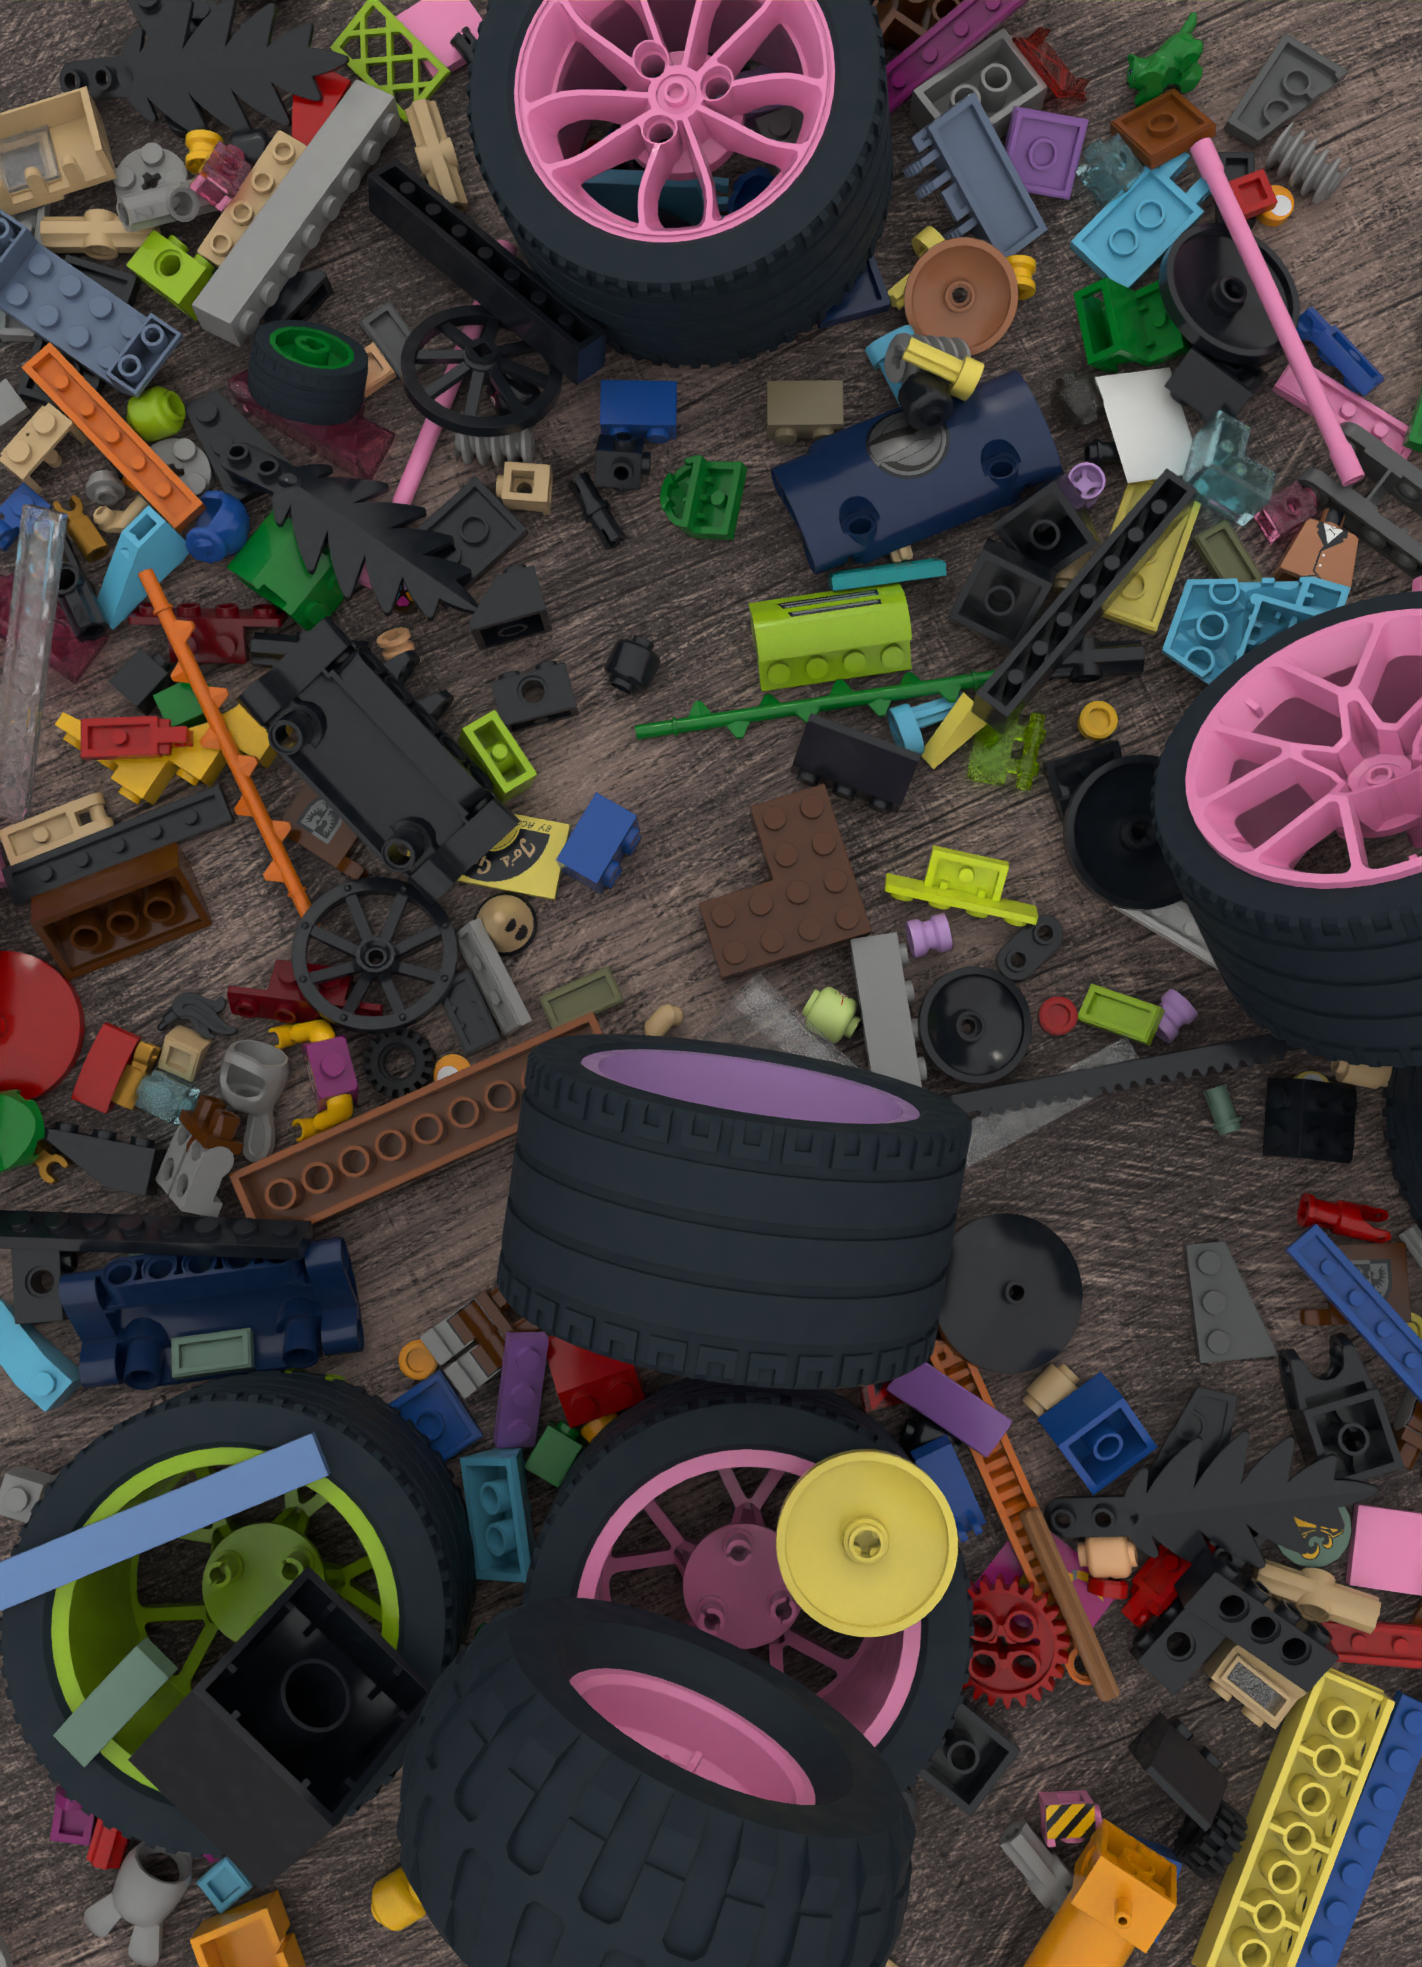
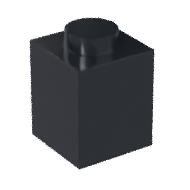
(142, 678)

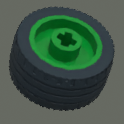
(307, 372)

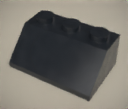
(854, 764)

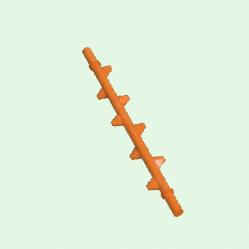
(219, 737)

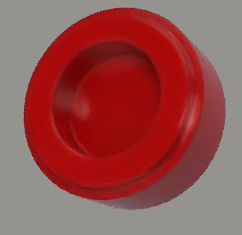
(1057, 1016)
(1108, 1587)

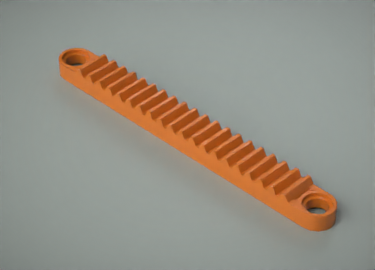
(1006, 1488)

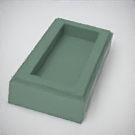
(212, 1353)

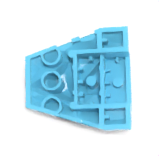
(1228, 618)

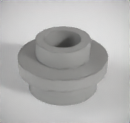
(105, 487)

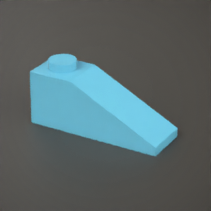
(35, 1362)

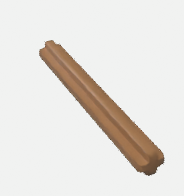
(1069, 1604)

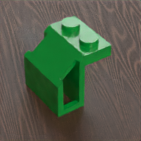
(1127, 327)
(274, 570)

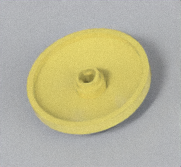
(866, 1543)

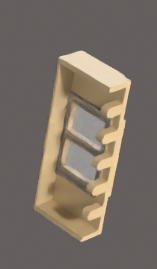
(57, 153)

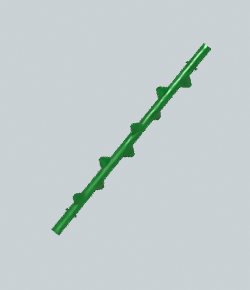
(839, 698)

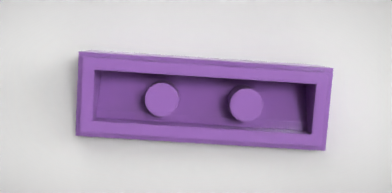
(951, 1407)

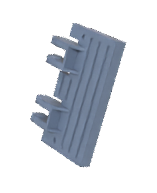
(981, 178)

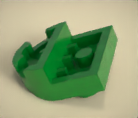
(704, 497)
(19, 1130)

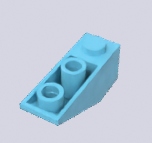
(141, 546)

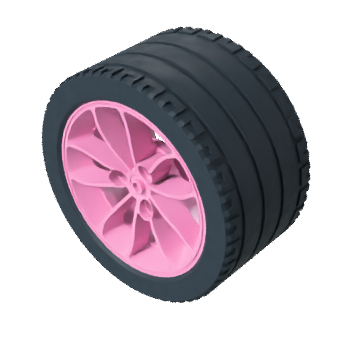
(730, 280)

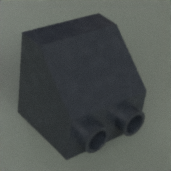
(285, 1729)

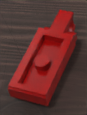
(131, 738)
(1154, 1585)

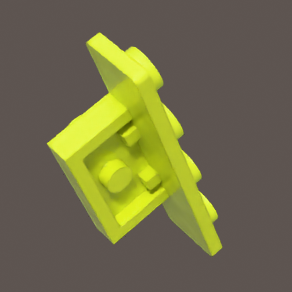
(964, 883)

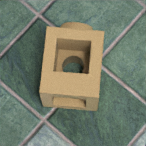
(526, 475)

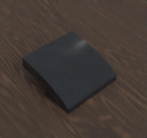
(1069, 770)

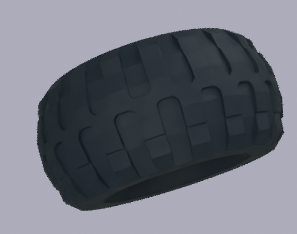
(645, 1803)

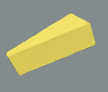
(953, 732)

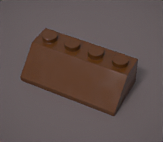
(120, 911)

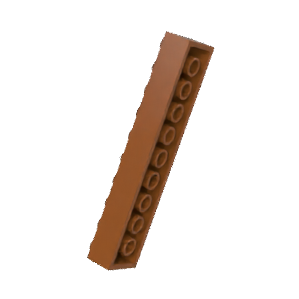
(396, 1139)

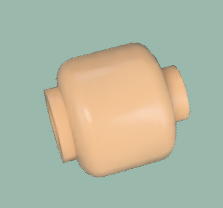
(1108, 1556)

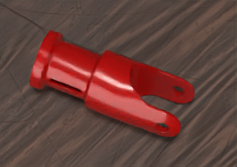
(1343, 1218)

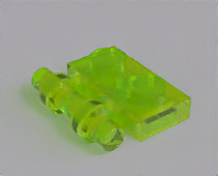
(992, 753)

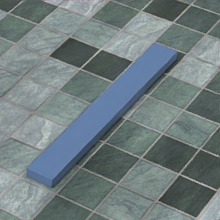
(161, 1519)

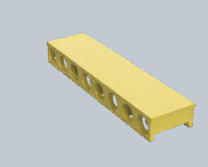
(1293, 1825)

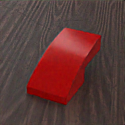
(104, 1067)

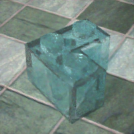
(1223, 474)

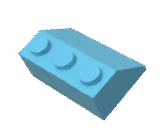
(499, 1514)

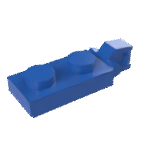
(1339, 351)

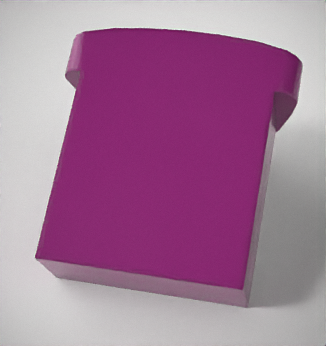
(70, 1822)

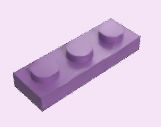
(520, 1389)

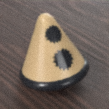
(508, 921)

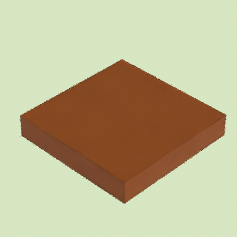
(1163, 128)

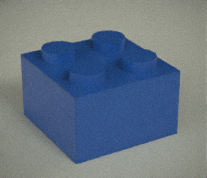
(599, 844)
(1097, 1432)

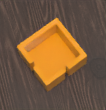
(248, 1937)

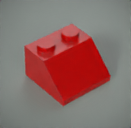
(591, 1383)

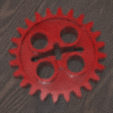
(1008, 1677)

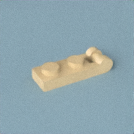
(54, 828)

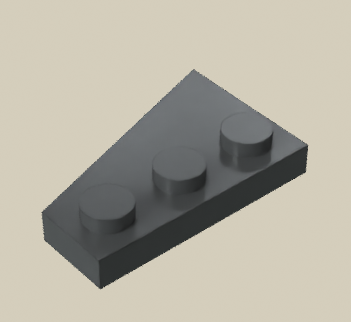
(1282, 90)
(1221, 1307)

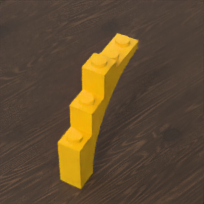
(149, 776)

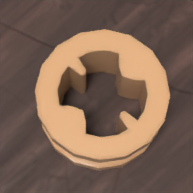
(395, 642)

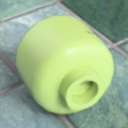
(832, 1013)

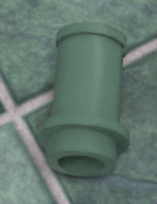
(1222, 1110)

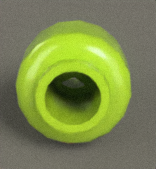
(156, 414)

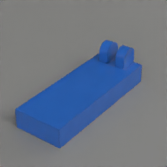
(943, 1467)

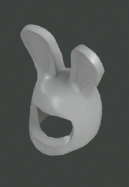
(252, 1083)
(142, 1902)

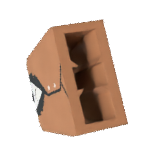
(1320, 551)

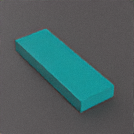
(886, 573)

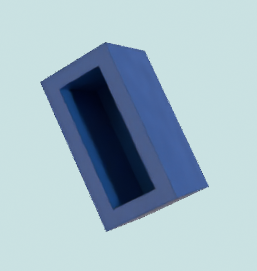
(639, 408)

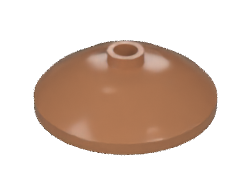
(989, 299)

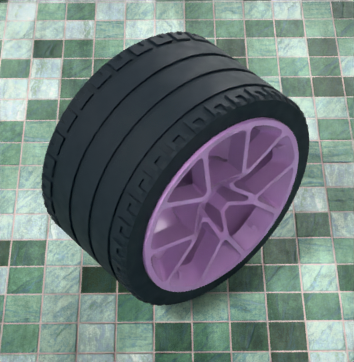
(731, 1210)

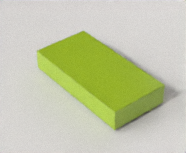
(1120, 1014)

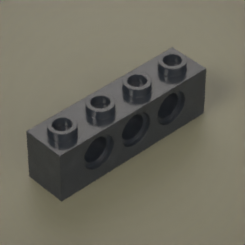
(1278, 1638)

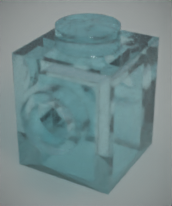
(1109, 169)
(166, 1096)

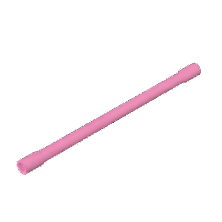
(428, 435)
(1339, 449)

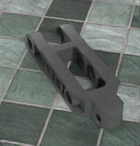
(1391, 475)

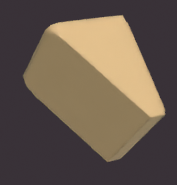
(183, 1052)

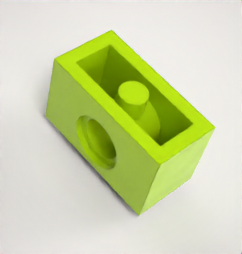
(171, 271)
(498, 755)

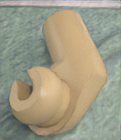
(116, 521)

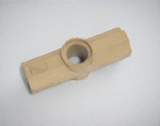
(436, 152)
(95, 234)
(1319, 1597)

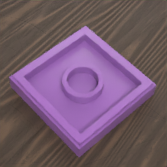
(1045, 149)

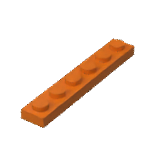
(114, 437)

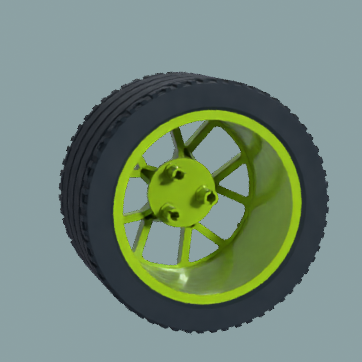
(379, 1480)

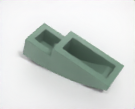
(115, 1701)

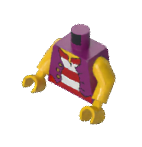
(328, 1071)

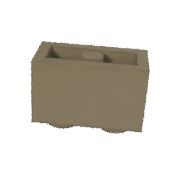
(803, 409)

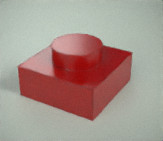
(1254, 193)

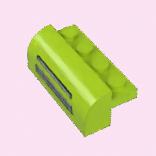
(831, 635)

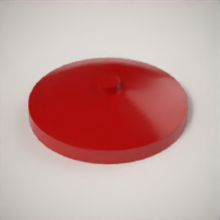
(38, 1025)

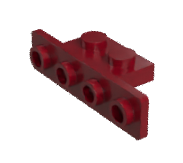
(219, 631)
(285, 1001)

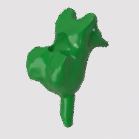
(1170, 65)

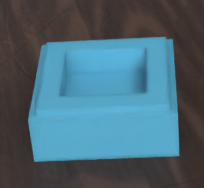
(224, 1884)

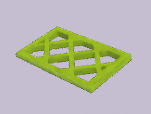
(392, 28)

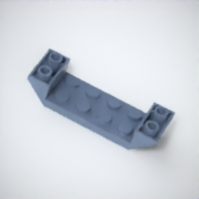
(79, 313)

